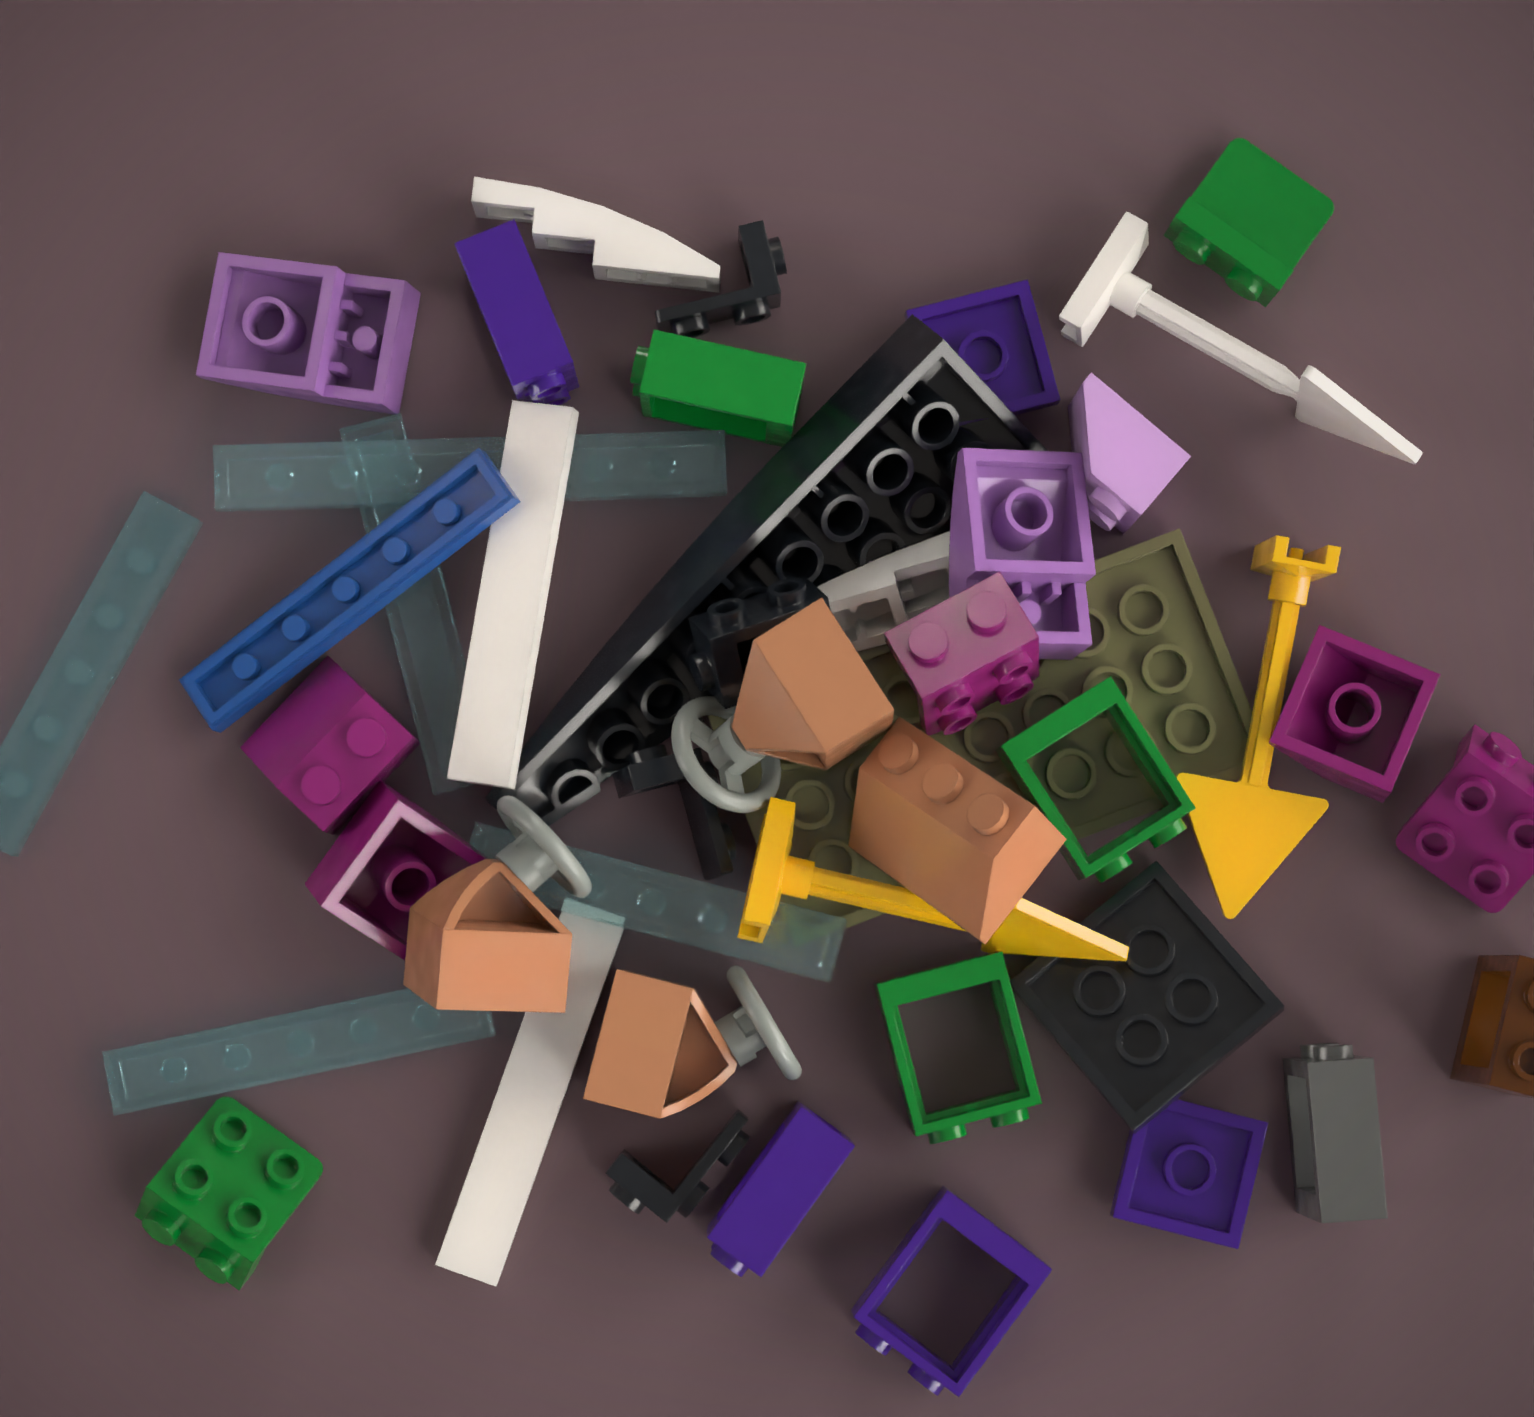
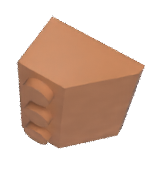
(948, 830)

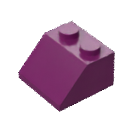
(1353, 713)
(329, 746)
(386, 864)

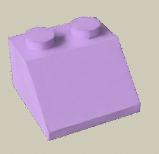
(1122, 455)

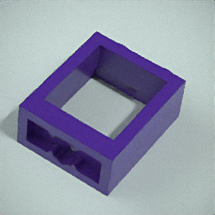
(518, 315)
(777, 1191)
(927, 1366)

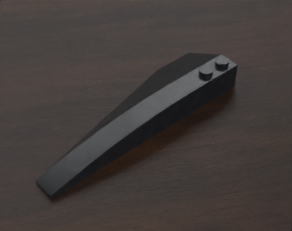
(842, 492)

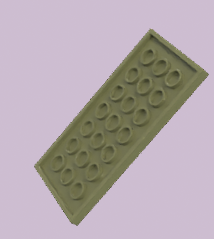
(1157, 645)

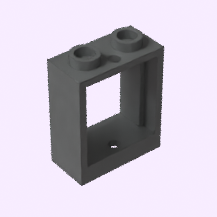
(1334, 1134)

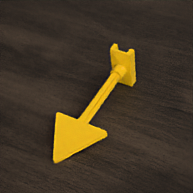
(1245, 824)
(774, 872)

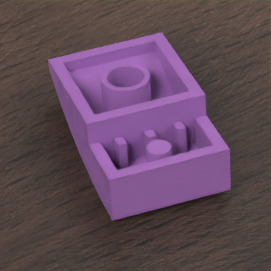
(309, 332)
(1033, 525)

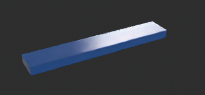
(349, 590)

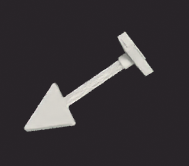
(1317, 397)

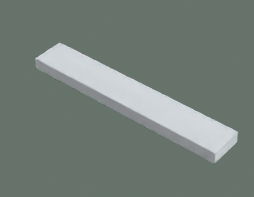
(513, 597)
(526, 1112)

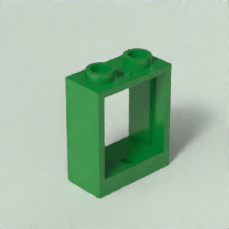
(718, 387)
(1157, 827)
(1002, 1108)

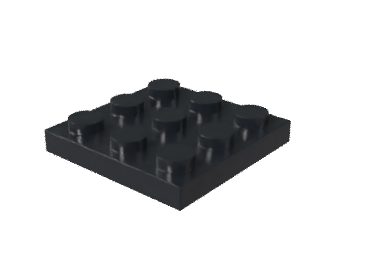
(1162, 1016)

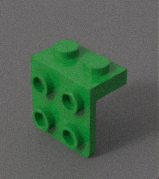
(1250, 221)
(228, 1191)

